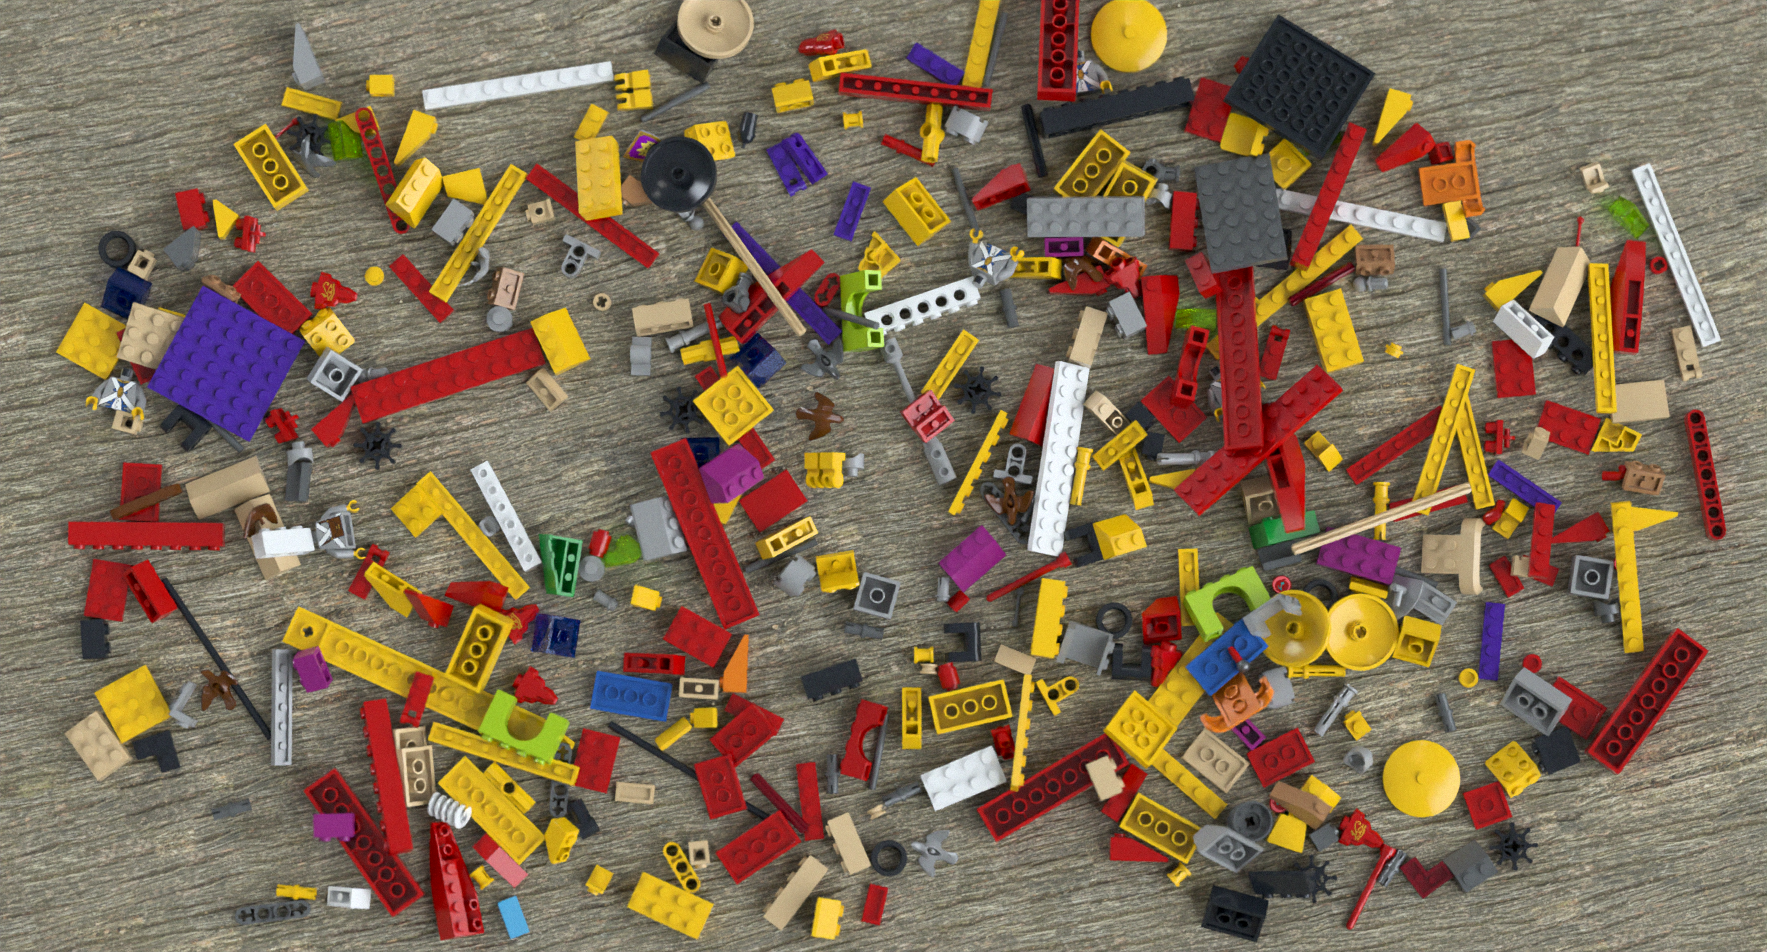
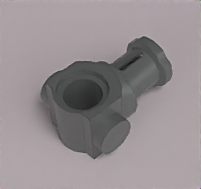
(1162, 171)
(737, 296)

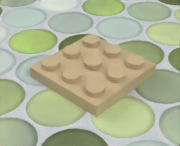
(148, 335)

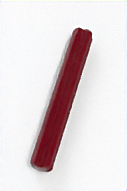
(1321, 284)
(772, 795)

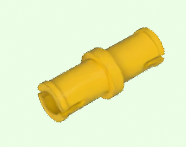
(296, 892)

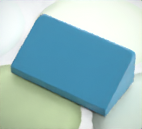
(513, 917)

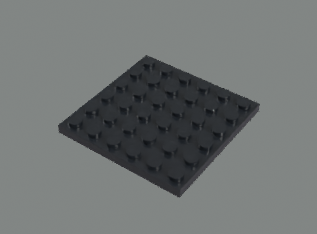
(1299, 87)

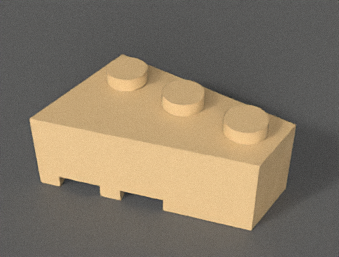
(1086, 337)

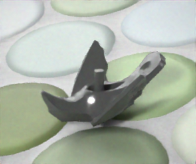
(309, 159)
(825, 360)

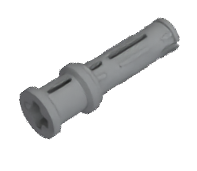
(684, 337)
(1194, 458)
(1339, 699)

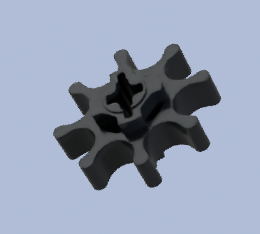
(318, 132)
(979, 380)
(675, 404)
(371, 439)
(1513, 856)
(1319, 871)

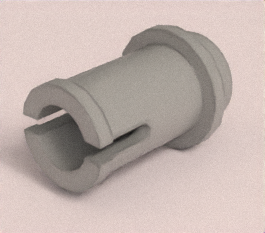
(1463, 330)
(943, 589)
(605, 600)

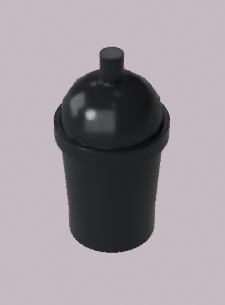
(747, 128)

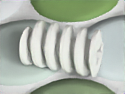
(448, 811)

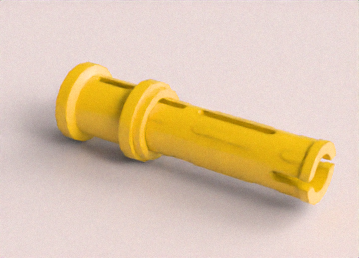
(1081, 466)
(1381, 500)
(1316, 670)

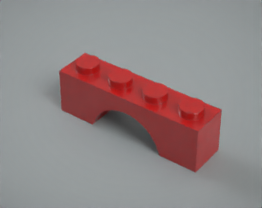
(1186, 376)
(868, 717)

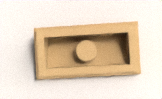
(547, 389)
(1015, 660)

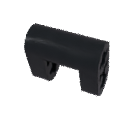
(195, 422)
(1088, 531)
(972, 642)
(1131, 671)

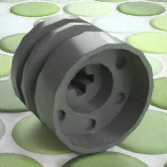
(1260, 818)

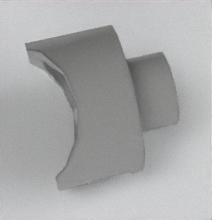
(1160, 195)
(499, 319)
(299, 452)
(852, 465)
(591, 569)
(1359, 759)

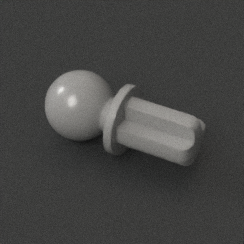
(695, 222)
(1361, 284)
(371, 374)

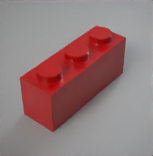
(1183, 221)
(149, 591)

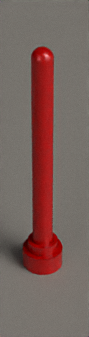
(1061, 561)
(1386, 853)

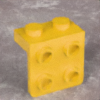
(1243, 136)
(714, 137)
(326, 331)
(837, 571)
(1513, 769)

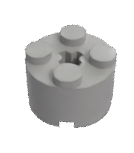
(965, 125)
(794, 576)
(1281, 686)

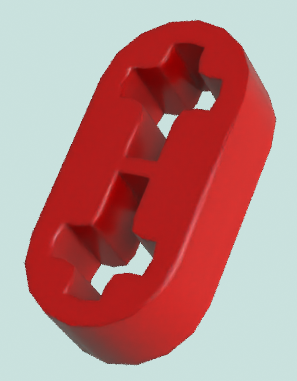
(824, 287)

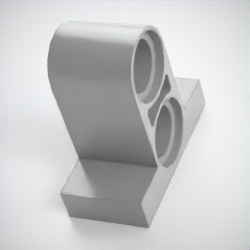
(578, 262)
(641, 356)
(1014, 462)

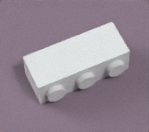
(1523, 329)
(282, 542)

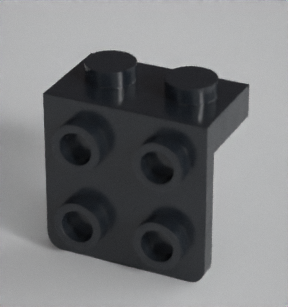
(1555, 751)

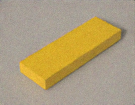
(311, 103)
(1119, 445)

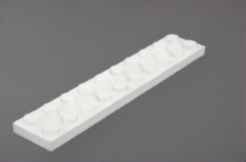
(1058, 459)

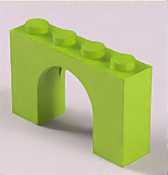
(853, 292)
(1199, 603)
(541, 747)

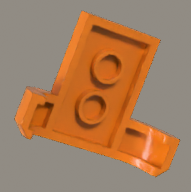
(1454, 181)
(1237, 703)

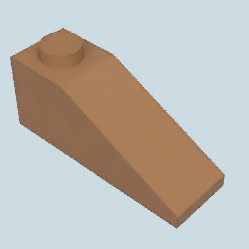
(1301, 804)

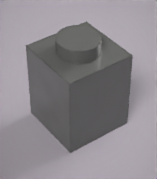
(1324, 836)

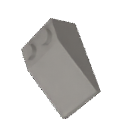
(305, 65)

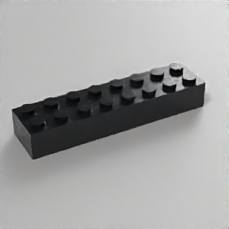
(1116, 108)

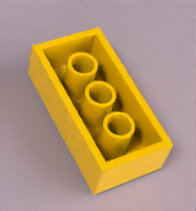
(271, 167)
(1092, 168)
(598, 178)
(1129, 182)
(1333, 331)
(1047, 618)
(479, 648)
(970, 707)
(1160, 828)
(670, 905)

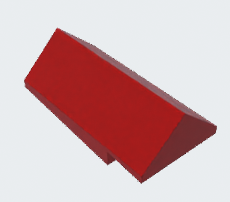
(1033, 410)

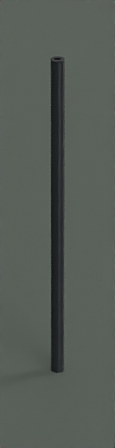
(216, 657)
(672, 761)

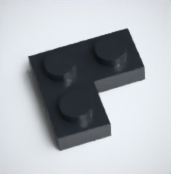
(161, 746)

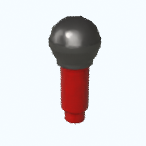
(1242, 665)

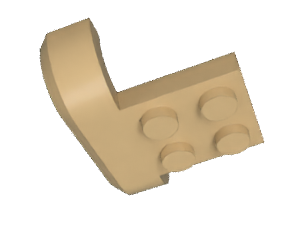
(1456, 555)

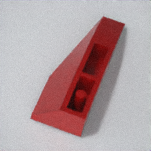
(1627, 298)
(761, 308)
(1287, 478)
(452, 888)

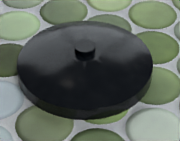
(679, 174)

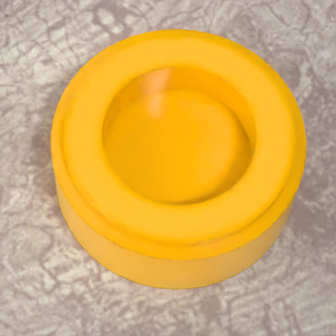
(1468, 678)

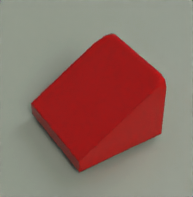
(1440, 153)
(957, 601)

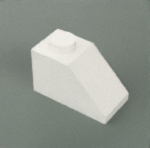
(348, 897)

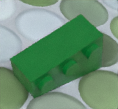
(1273, 532)
(560, 563)

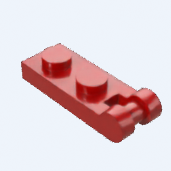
(1273, 353)
(360, 585)
(417, 698)

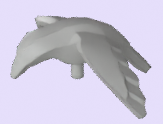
(481, 265)
(932, 851)

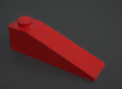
(1159, 305)

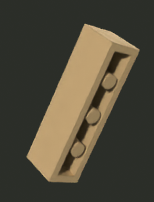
(795, 893)

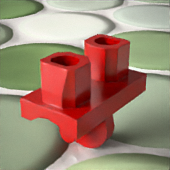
(251, 234)
(285, 423)
(1497, 429)
(1003, 742)

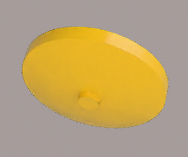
(1128, 35)
(1361, 632)
(1298, 638)
(1421, 778)

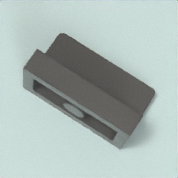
(298, 482)
(1278, 556)

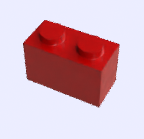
(192, 210)
(1201, 272)

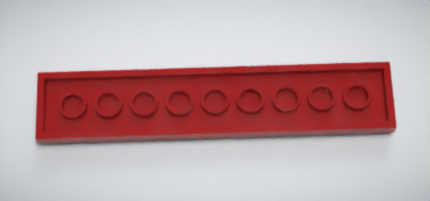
(1239, 360)
(447, 375)
(1279, 423)
(705, 533)

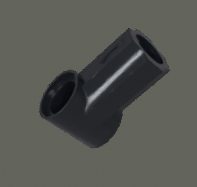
(583, 819)

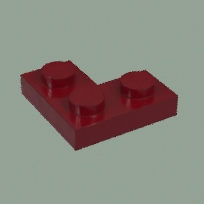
(1424, 881)

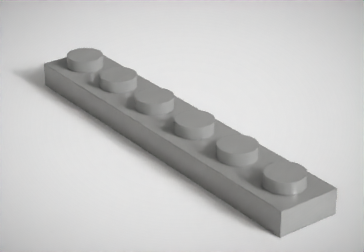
(281, 707)

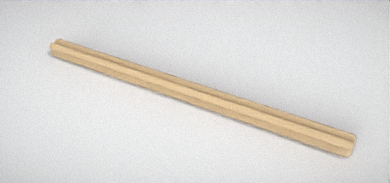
(754, 267)
(1381, 518)

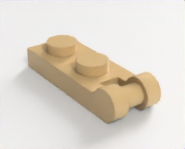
(1686, 353)

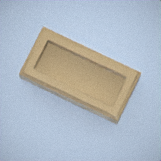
(634, 793)

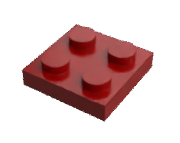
(1487, 805)

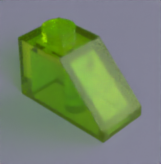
(344, 142)
(1628, 216)
(1197, 317)

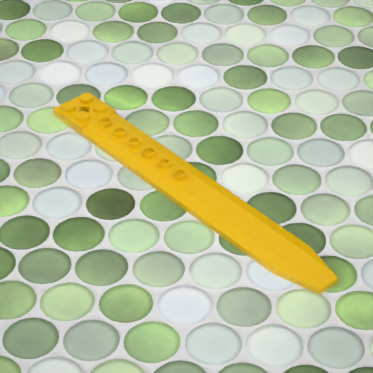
(396, 673)

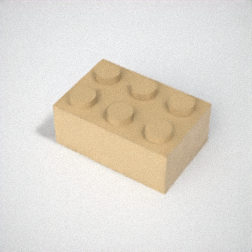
(98, 745)

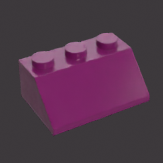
(730, 474)
(972, 558)

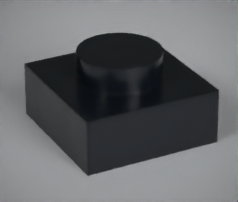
(1019, 203)

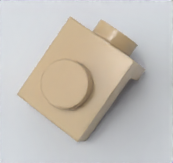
(1594, 178)

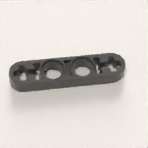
(1003, 517)
(554, 803)
(272, 909)

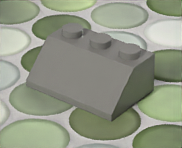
(658, 528)
(1535, 701)
(1226, 847)

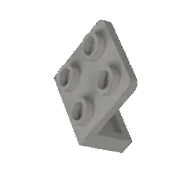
(177, 706)

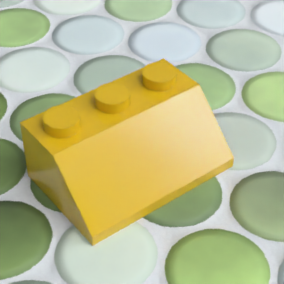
(416, 191)
(916, 211)
(560, 340)

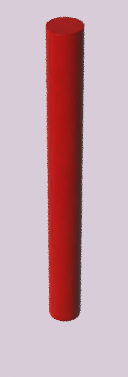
(715, 340)

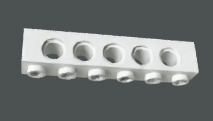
(947, 292)
(506, 516)

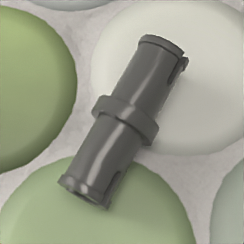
(1009, 308)
(864, 630)
(1445, 712)
(832, 774)
(901, 794)
(231, 809)
(1392, 868)

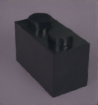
(94, 639)

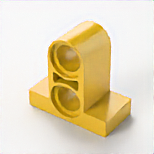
(1060, 688)

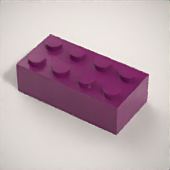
(1360, 558)

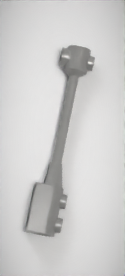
(934, 449)

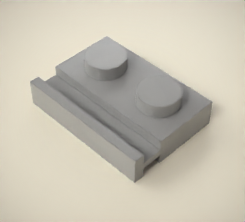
(1434, 604)

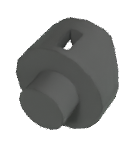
(1606, 611)

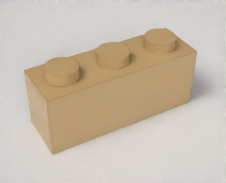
(662, 317)
(847, 844)

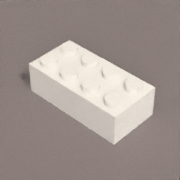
(963, 778)

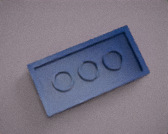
(1216, 666)
(631, 696)

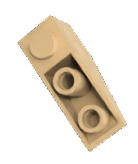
(1106, 413)

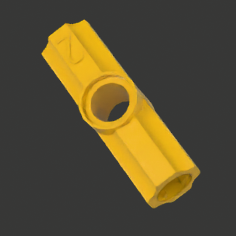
(932, 133)
(705, 352)
(500, 779)

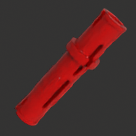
(904, 148)

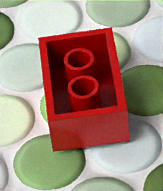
(697, 637)

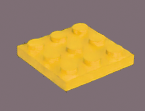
(93, 341)
(733, 406)
(133, 704)
(1140, 729)

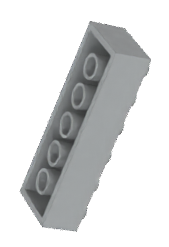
(1086, 216)

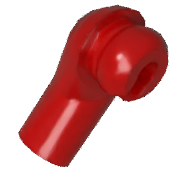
(1614, 475)
(1494, 514)

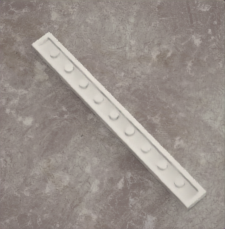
(518, 85)
(1366, 216)
(1676, 255)

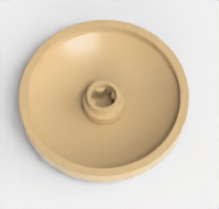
(715, 26)

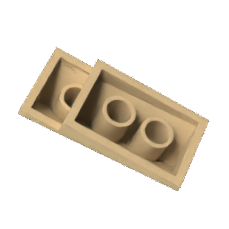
(1561, 285)
(227, 488)
(269, 566)
(415, 765)

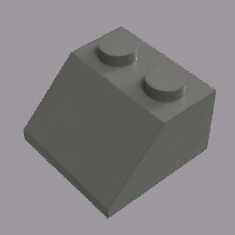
(185, 249)
(1470, 866)

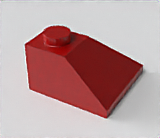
(1162, 621)

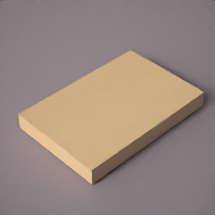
(1640, 402)
(1215, 760)

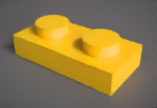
(591, 123)
(1362, 586)

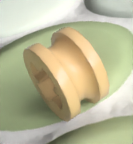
(596, 300)
(928, 669)
(875, 812)

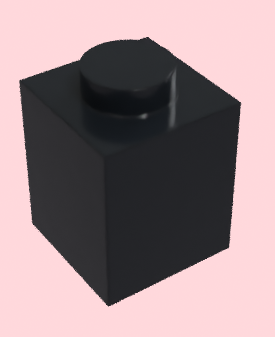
(1142, 415)
(1152, 445)

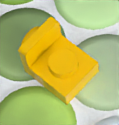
(1356, 724)
(599, 880)

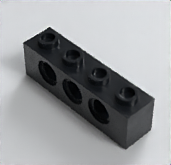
(1574, 343)

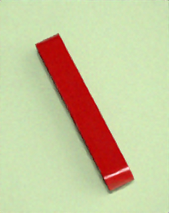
(376, 162)
(1698, 467)

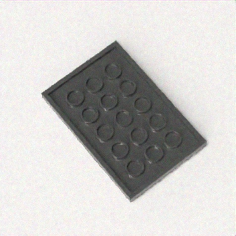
(1240, 213)

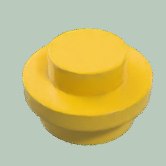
(374, 276)
(1394, 349)

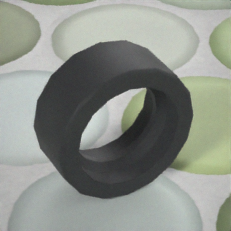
(117, 263)
(1323, 583)
(1126, 612)
(903, 860)

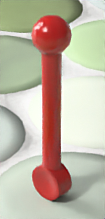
(294, 122)
(1580, 220)

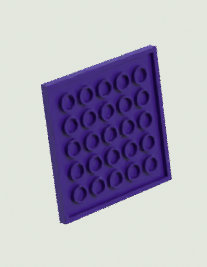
(226, 363)

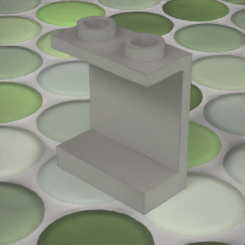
(1256, 619)
(1086, 646)

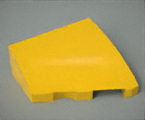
(466, 186)
(878, 256)
(1615, 438)

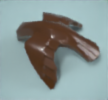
(1077, 264)
(821, 416)
(1010, 502)
(257, 513)
(217, 687)

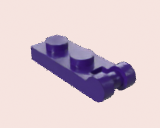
(804, 157)
(786, 168)

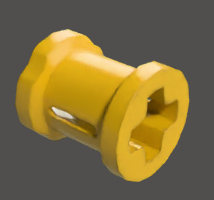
(853, 120)
(923, 655)
(1178, 874)
(481, 877)

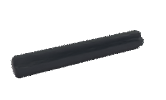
(1034, 140)

